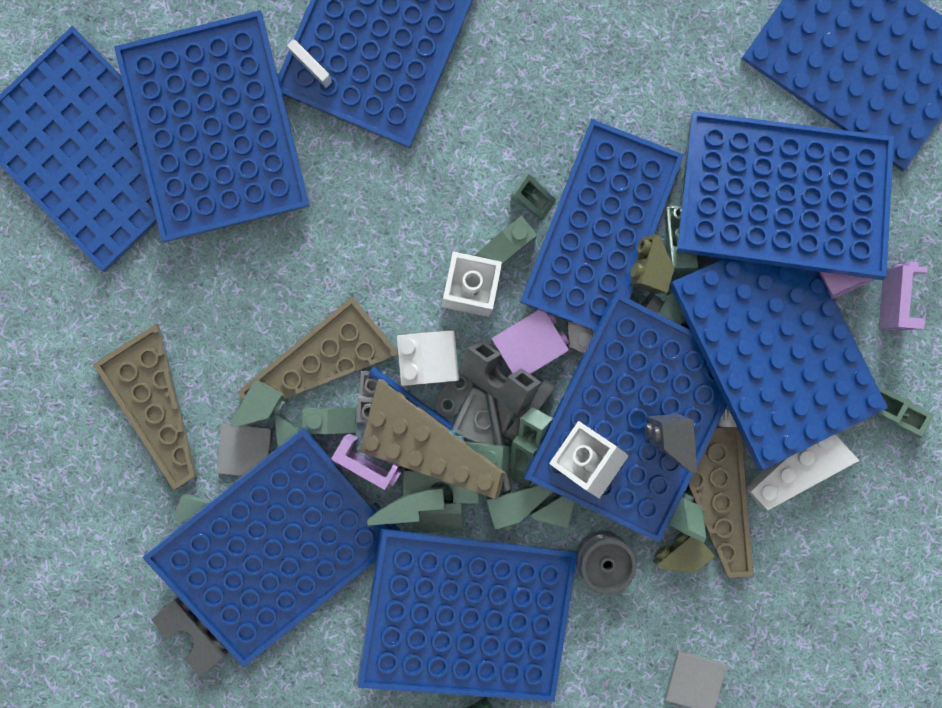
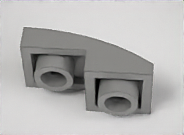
(366, 395)

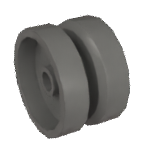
(618, 558)

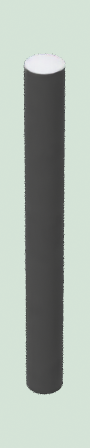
(498, 434)

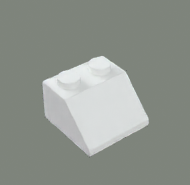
(471, 284)
(427, 357)
(589, 459)

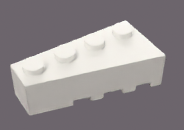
(800, 472)

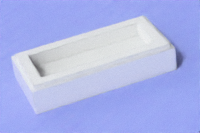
(309, 63)

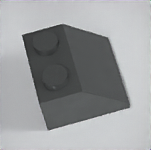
(674, 438)

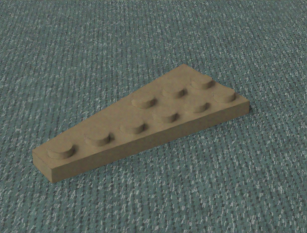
(333, 349)
(146, 393)

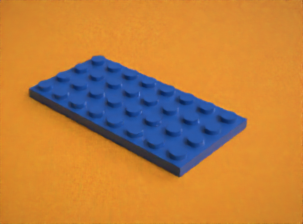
(600, 219)

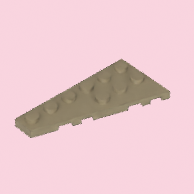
(418, 442)
(722, 493)

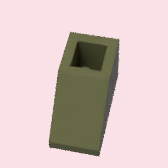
(652, 267)
(684, 555)

